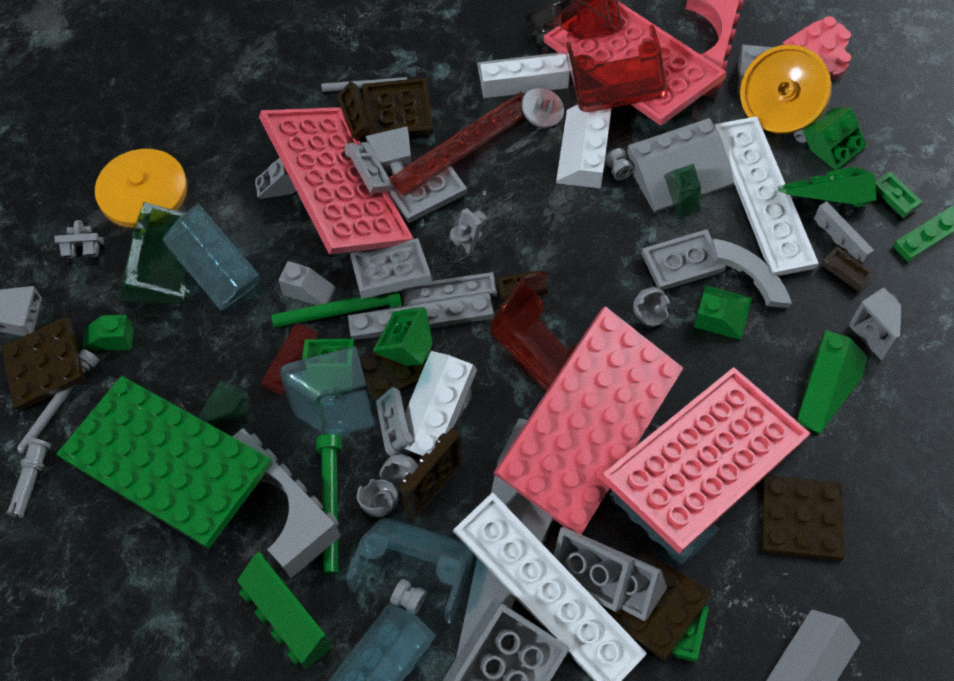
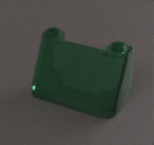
(151, 269)

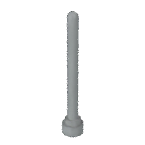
(88, 361)

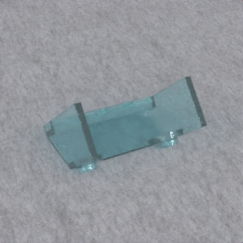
(315, 391)
(450, 555)

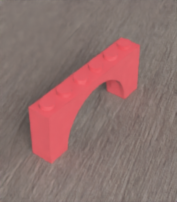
(722, 16)

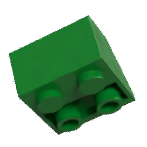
(835, 137)

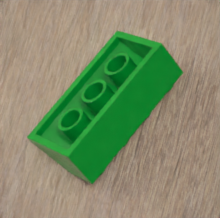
(283, 612)

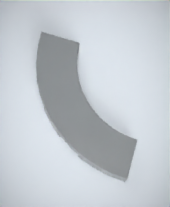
(743, 260)

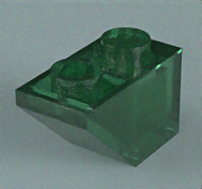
(684, 190)

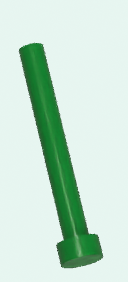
(335, 308)
(329, 446)

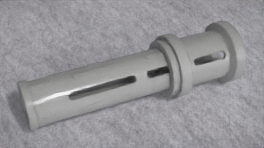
(30, 467)

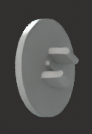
(542, 107)

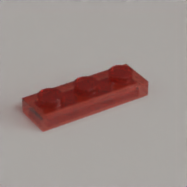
(290, 352)

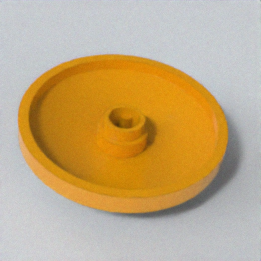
(786, 89)
(136, 179)

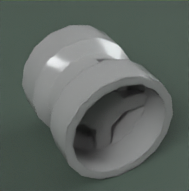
(620, 165)
(408, 596)

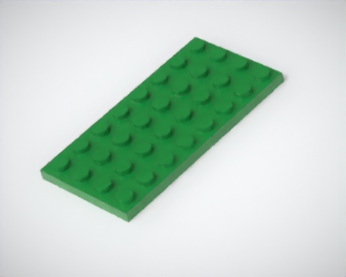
(165, 460)

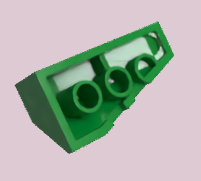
(843, 185)
(832, 378)

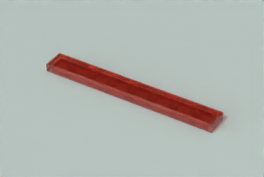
(458, 146)

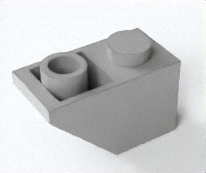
(274, 181)

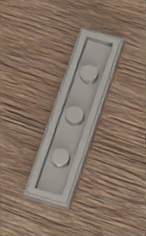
(450, 289)

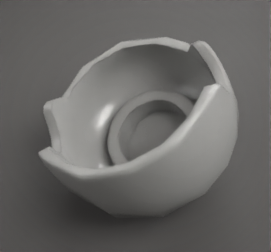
(651, 306)
(397, 468)
(378, 498)

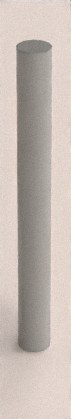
(331, 87)

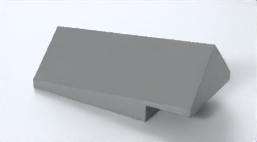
(610, 575)
(817, 650)

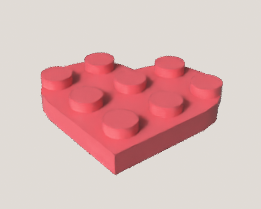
(828, 41)

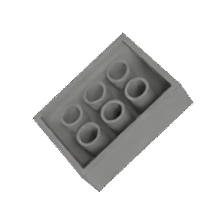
(675, 149)
(507, 650)

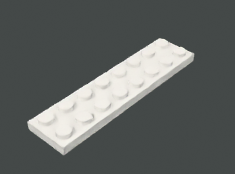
(768, 210)
(549, 591)

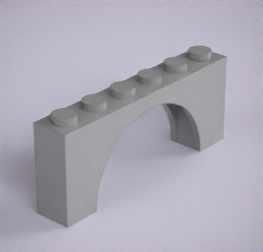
(307, 526)

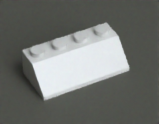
(523, 74)
(583, 147)
(437, 400)

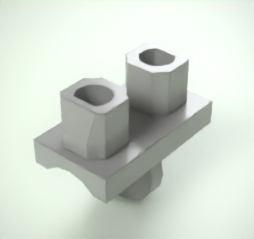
(468, 229)
(69, 242)

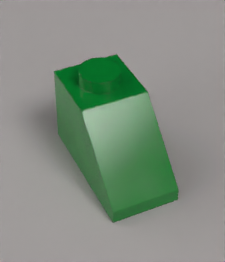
(108, 334)

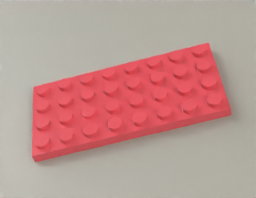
(686, 71)
(328, 182)
(588, 420)
(705, 459)

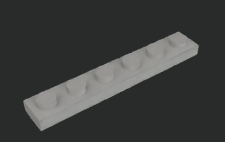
(439, 315)

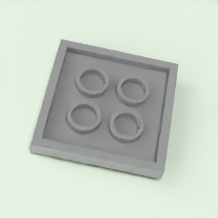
(390, 269)

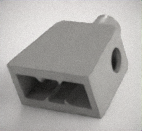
(391, 149)
(19, 310)

